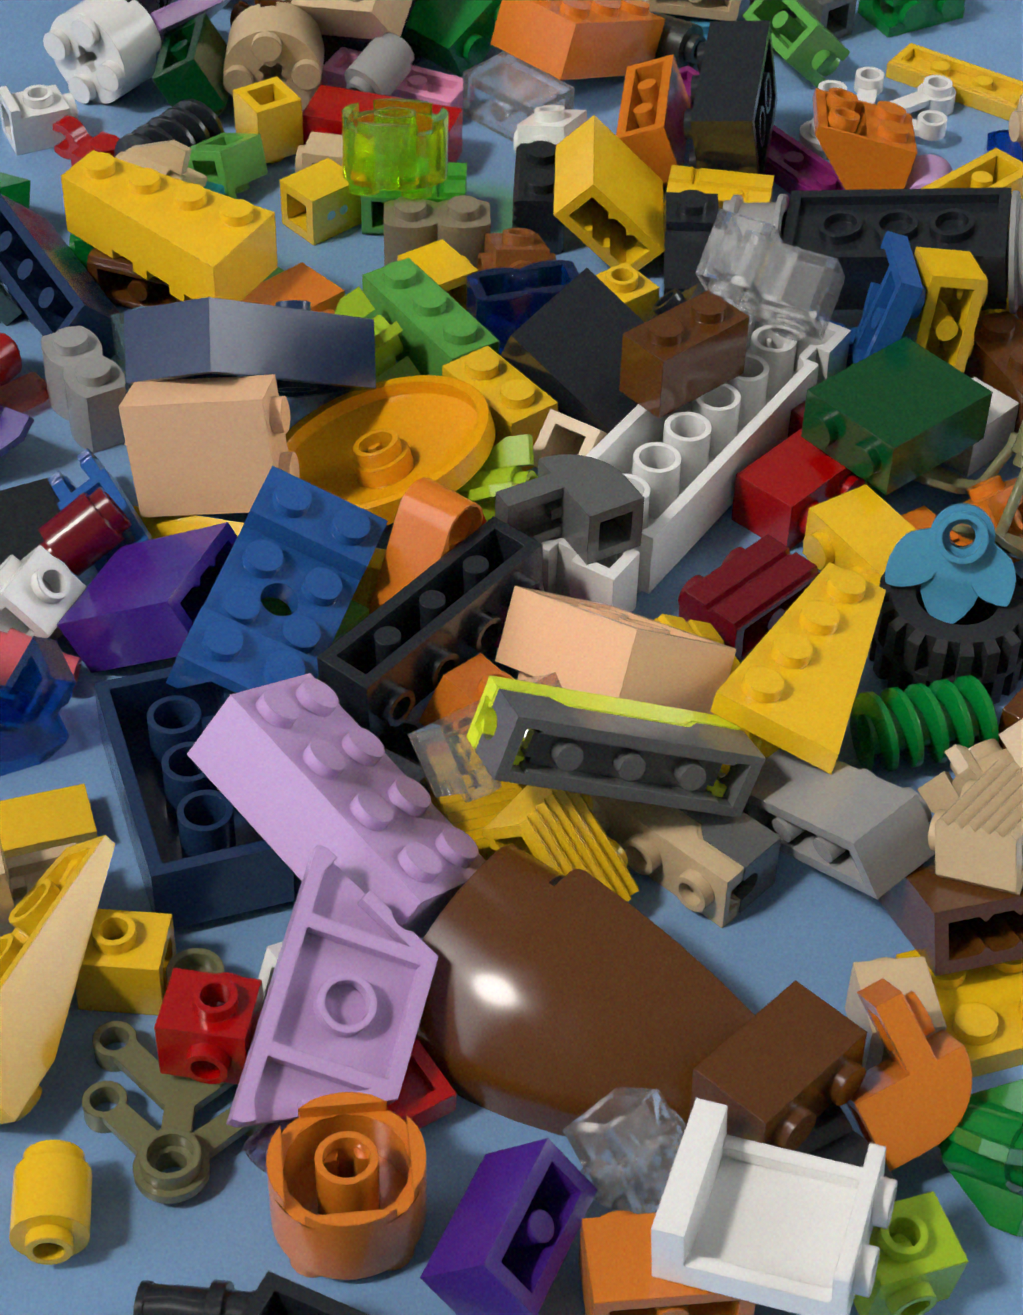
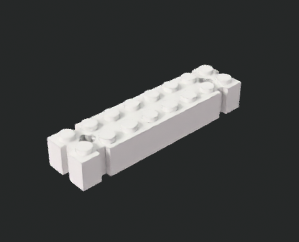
(691, 462)

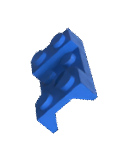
(291, 548)

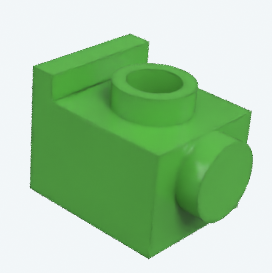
(230, 160)

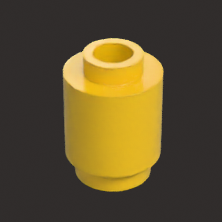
(51, 1202)

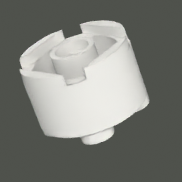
(104, 48)

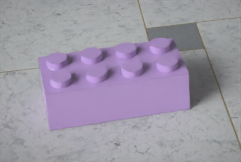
(321, 779)

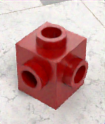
(207, 1025)

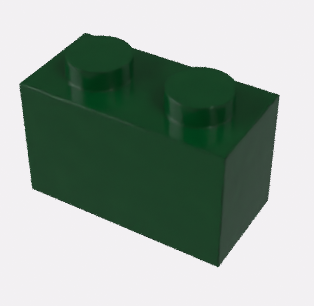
(193, 64)

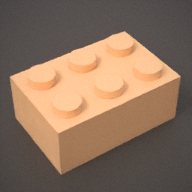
(611, 651)

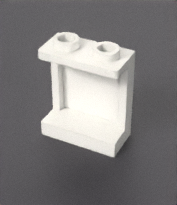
(769, 1220)

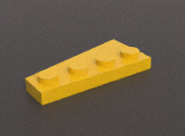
(807, 669)

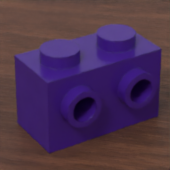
(510, 1232)

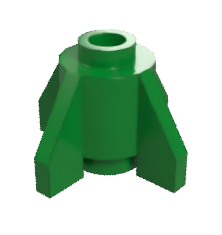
(988, 1155)

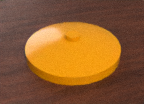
(387, 437)

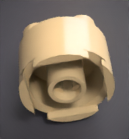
(275, 43)

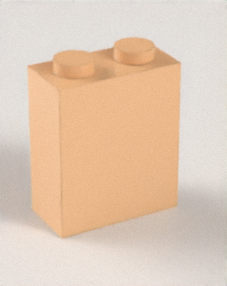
(204, 442)

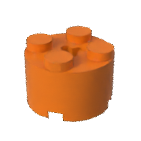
(347, 1187)

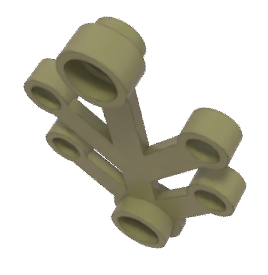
(176, 1095)

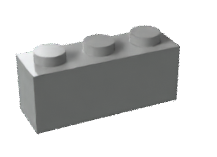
(842, 821)

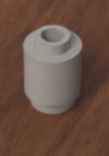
(380, 65)

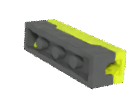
(613, 747)

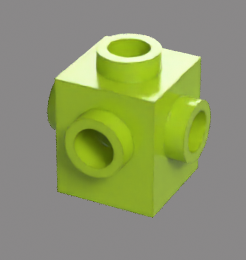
(916, 1260)

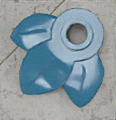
(952, 573)

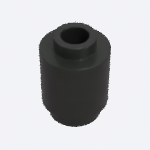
(680, 39)

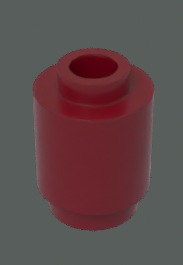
(85, 530)

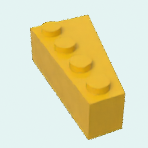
(170, 228)

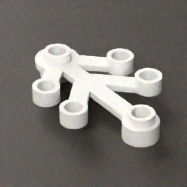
(932, 100)

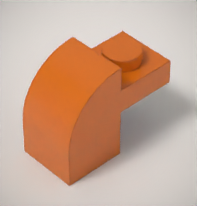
(923, 1086)

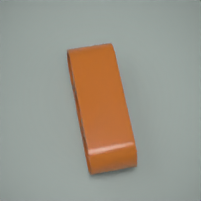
(425, 529)

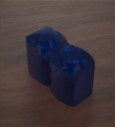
(510, 296)

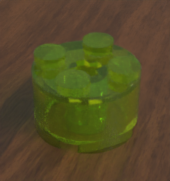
(394, 147)

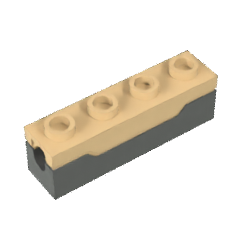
(701, 857)

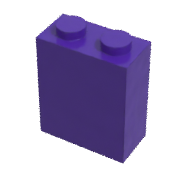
(146, 598)

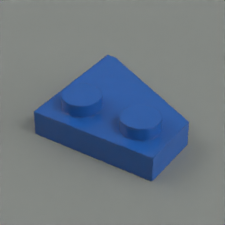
(892, 302)

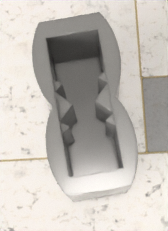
(84, 387)

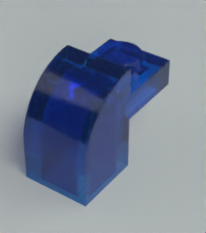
(31, 706)

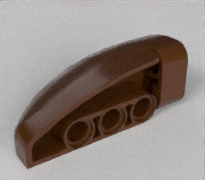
(562, 995)

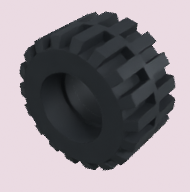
(920, 649)

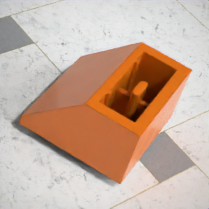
(864, 141)

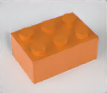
(578, 35)

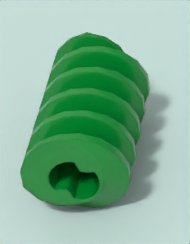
(921, 719)

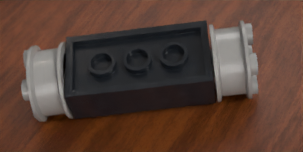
(854, 222)

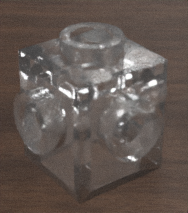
(628, 1147)

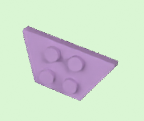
(337, 1001)

